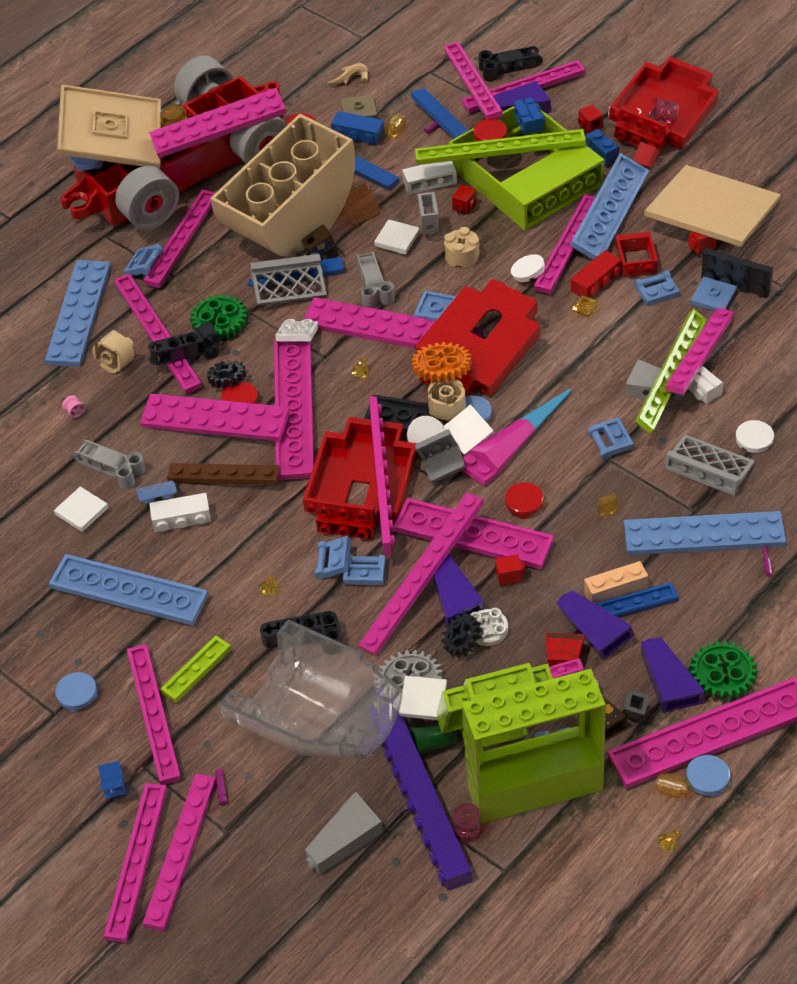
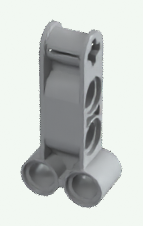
(374, 288)
(111, 462)

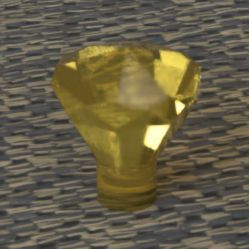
(360, 369)
(268, 587)
(668, 841)

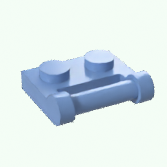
(143, 260)
(659, 292)
(615, 433)
(338, 557)
(364, 572)

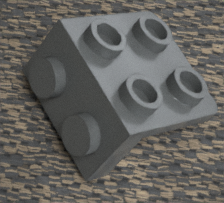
(440, 455)

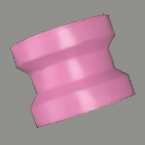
(73, 406)

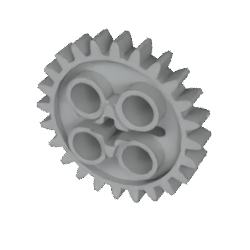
(401, 665)

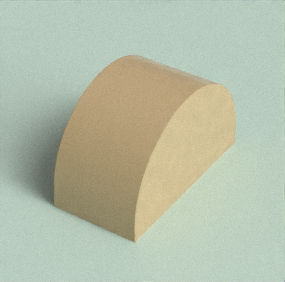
(289, 187)

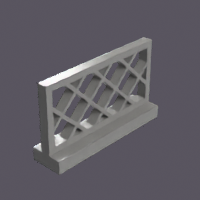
(284, 266)
(706, 471)

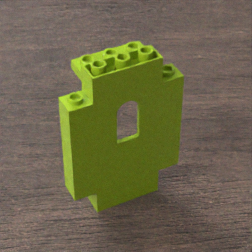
(450, 704)

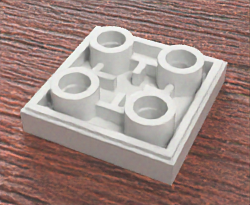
(397, 236)
(297, 330)
(469, 429)
(81, 509)
(421, 697)

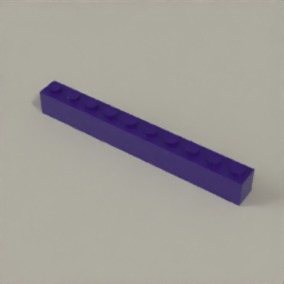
(426, 807)

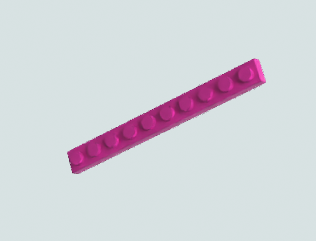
(473, 81)
(155, 330)
(382, 480)
(421, 574)

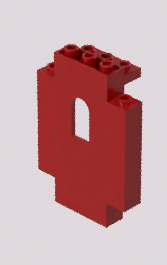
(671, 82)
(503, 347)
(350, 459)

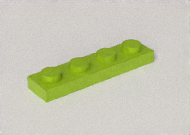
(195, 669)

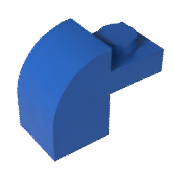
(112, 779)

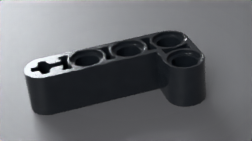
(322, 622)

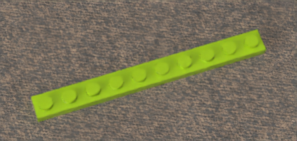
(500, 147)
(658, 395)

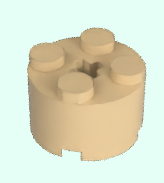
(461, 248)
(114, 352)
(446, 399)

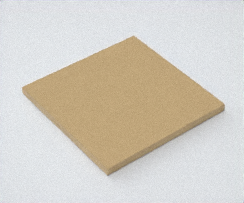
(108, 126)
(712, 205)

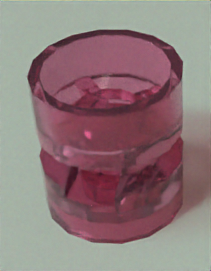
(664, 111)
(467, 822)

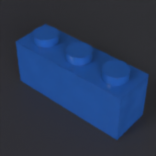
(358, 127)

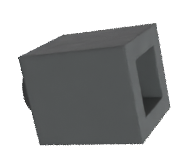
(634, 704)

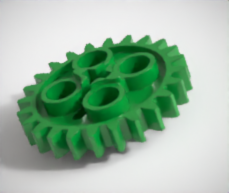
(223, 312)
(741, 666)

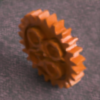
(441, 362)

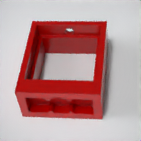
(642, 241)

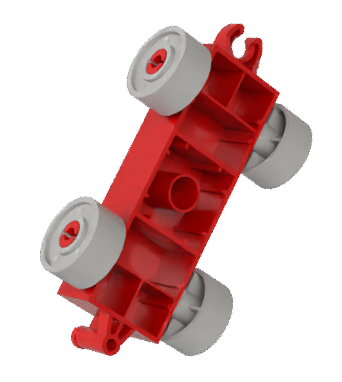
(151, 193)

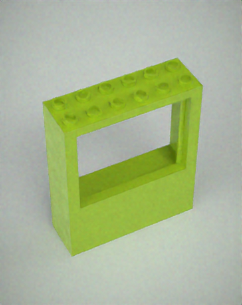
(541, 187)
(543, 767)

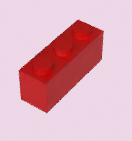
(596, 275)

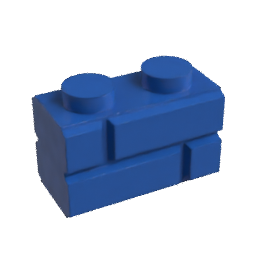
(529, 116)
(603, 147)

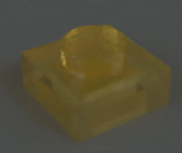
(585, 306)
(607, 504)

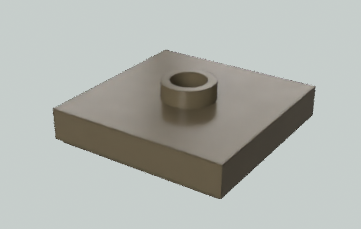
(360, 105)

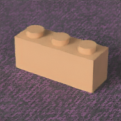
(616, 583)

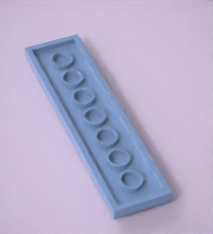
(609, 207)
(78, 313)
(704, 533)
(129, 589)

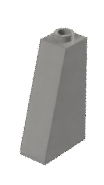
(344, 834)

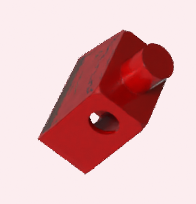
(563, 647)

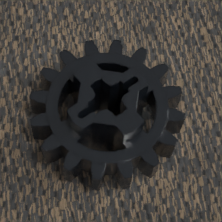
(226, 374)
(462, 635)

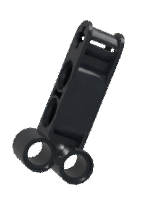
(508, 61)
(186, 345)

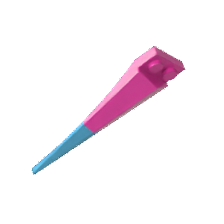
(492, 455)

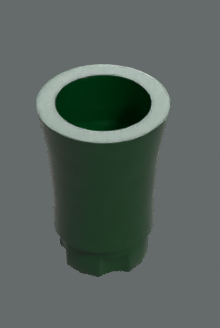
(431, 739)

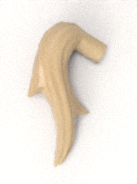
(350, 71)

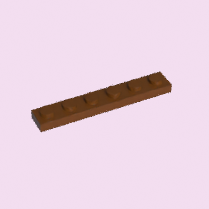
(224, 473)

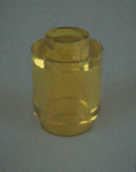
(395, 125)
(672, 785)

